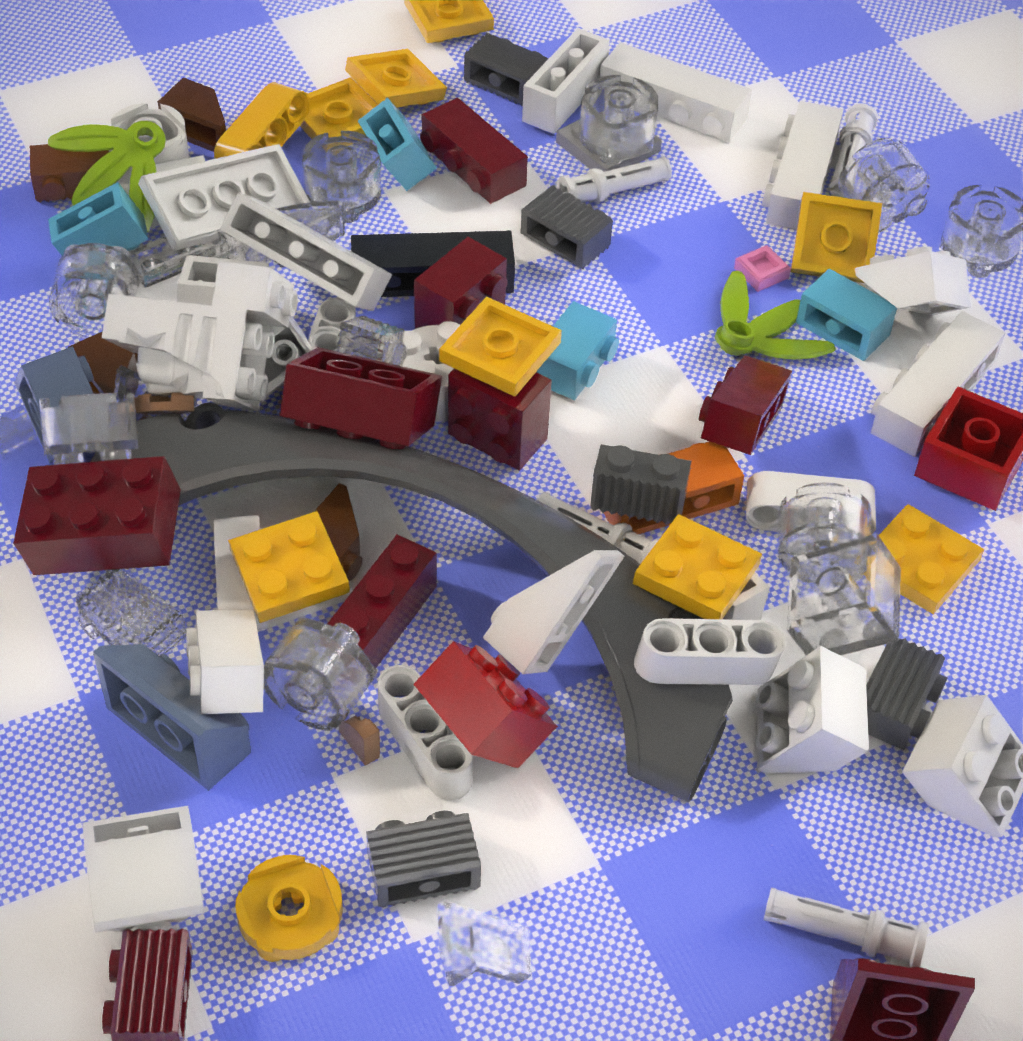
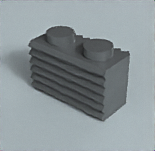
(501, 66)
(566, 226)
(639, 484)
(899, 692)
(423, 858)

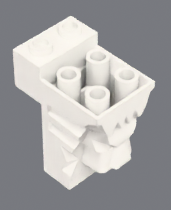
(206, 348)

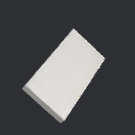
(196, 197)

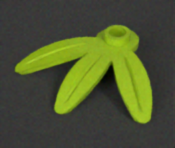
(126, 153)
(740, 337)

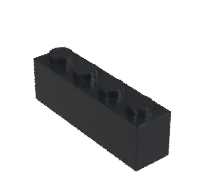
(413, 253)

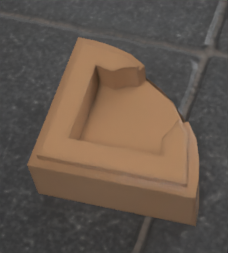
(162, 405)
(362, 737)

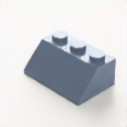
(157, 705)

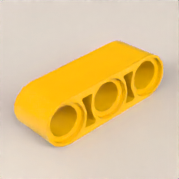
(265, 121)

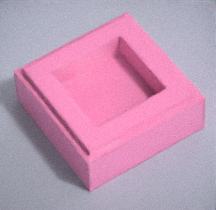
(762, 268)

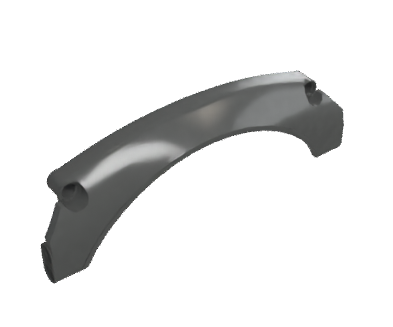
(666, 726)

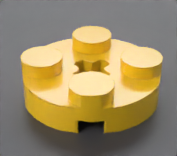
(294, 936)

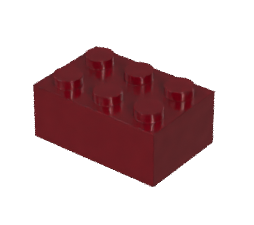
(360, 397)
(98, 516)

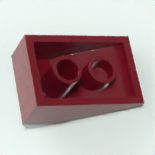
(896, 1002)

